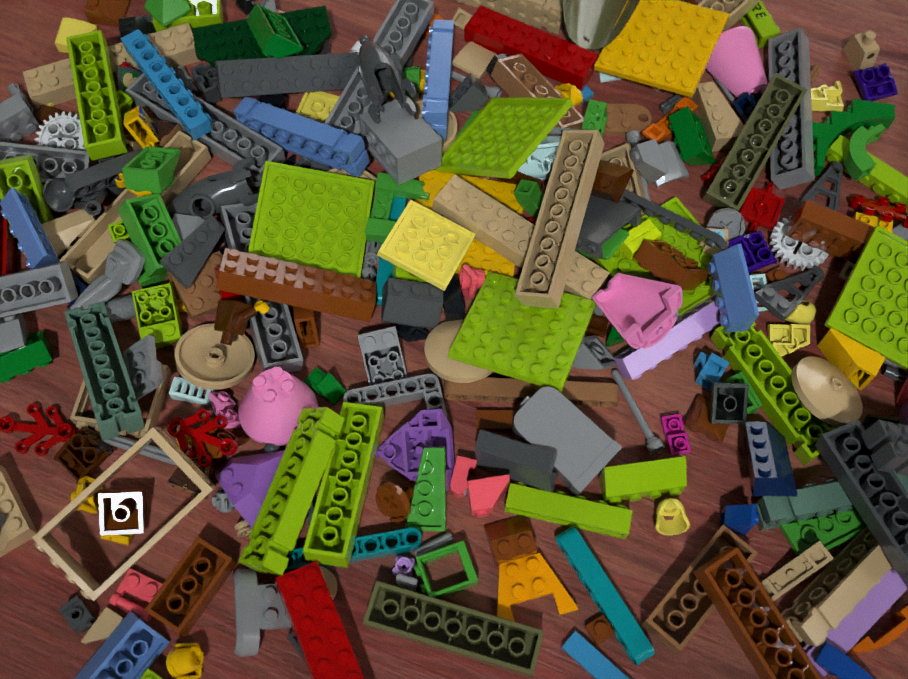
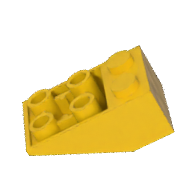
(851, 357)

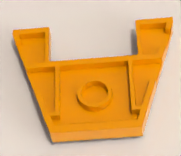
(527, 580)

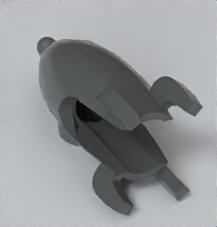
(383, 73)
(210, 193)

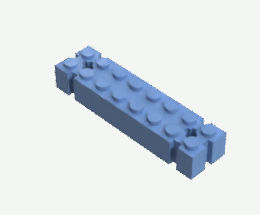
(438, 76)
(304, 136)

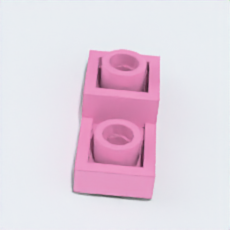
(223, 405)

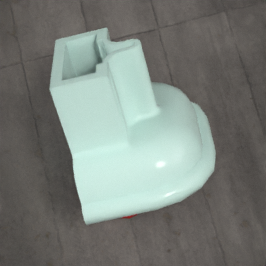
(542, 159)

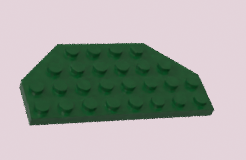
(236, 41)

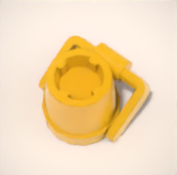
(571, 92)
(92, 503)
(185, 659)

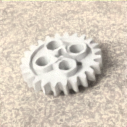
(63, 137)
(779, 241)

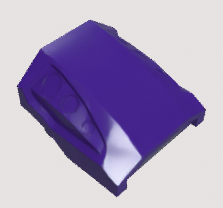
(875, 83)
(755, 251)

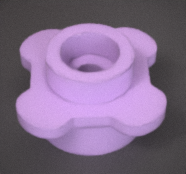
(400, 561)

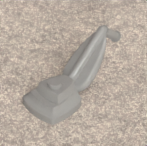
(122, 266)

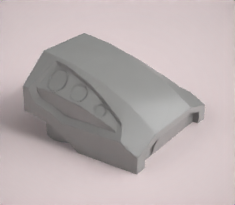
(673, 163)

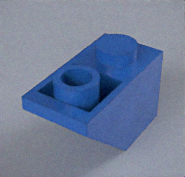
(739, 518)

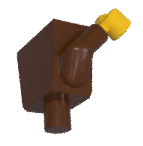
(234, 316)

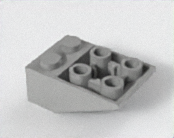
(382, 355)

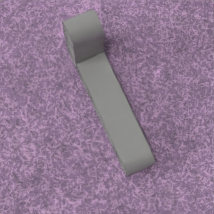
(402, 394)

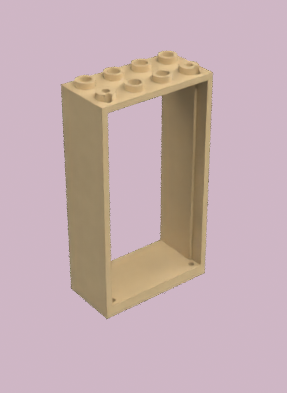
(74, 571)

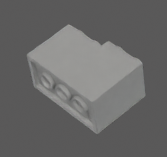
(401, 142)

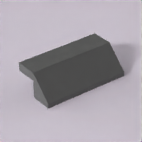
(518, 459)

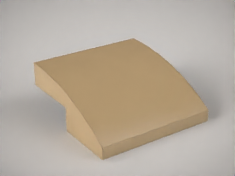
(473, 59)

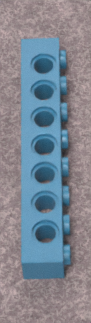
(166, 84)

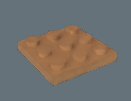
(202, 294)

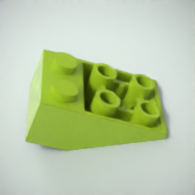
(158, 315)

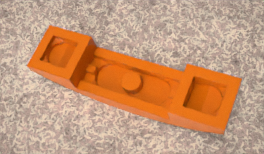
(661, 129)
(866, 644)

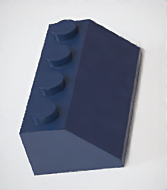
(768, 461)

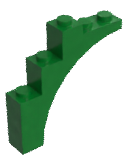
(839, 123)

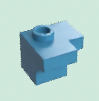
(709, 369)

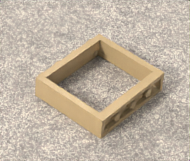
(83, 401)

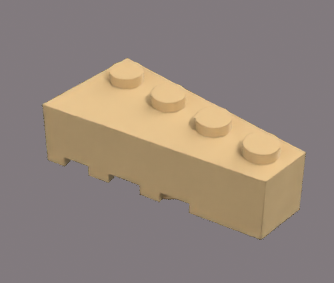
(717, 116)

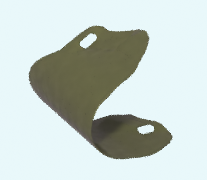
(596, 20)

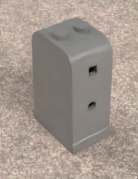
(559, 426)

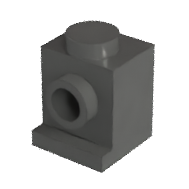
(86, 616)

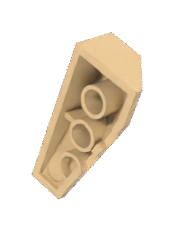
(66, 228)

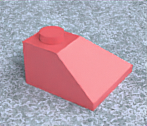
(486, 494)

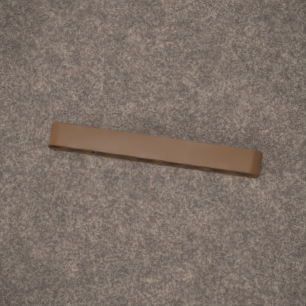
(515, 391)

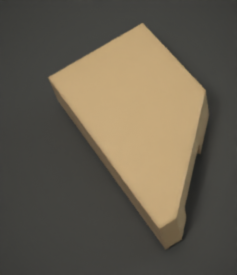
(103, 626)

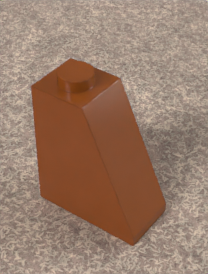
(306, 327)

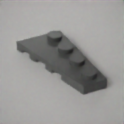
(190, 254)

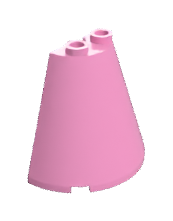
(738, 62)
(640, 308)

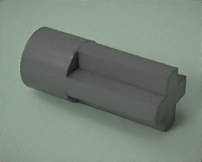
(895, 374)

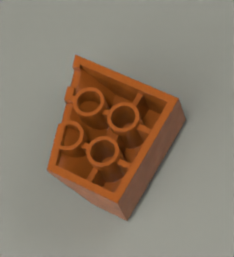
(669, 265)

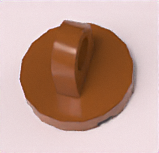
(394, 501)

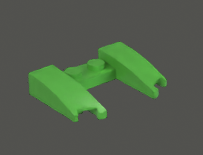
(387, 189)

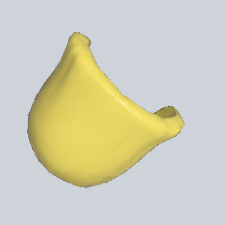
(802, 314)
(678, 524)

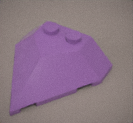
(406, 445)
(248, 480)

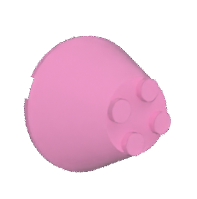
(273, 406)

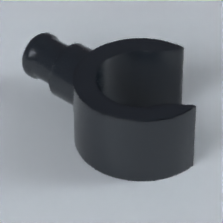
(222, 239)

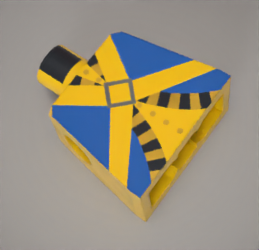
(138, 123)

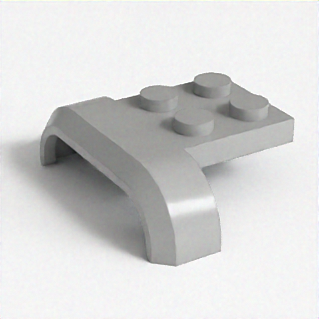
(143, 366)
(255, 610)

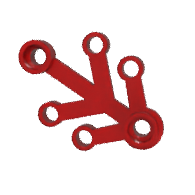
(880, 207)
(39, 430)
(199, 435)

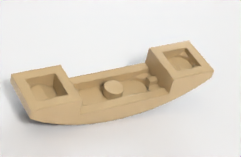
(796, 570)

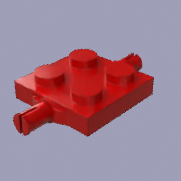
(762, 208)

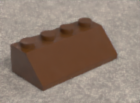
(610, 181)

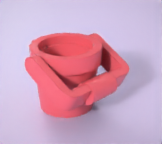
(470, 279)

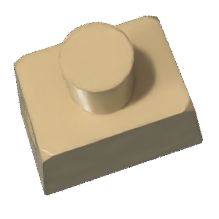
(862, 50)

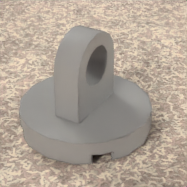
(728, 219)

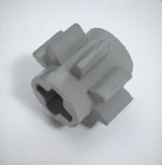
(222, 501)

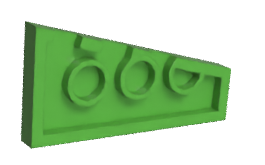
(429, 495)
(828, 529)

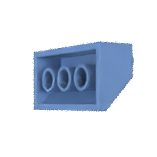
(27, 229)
(733, 289)
(126, 651)

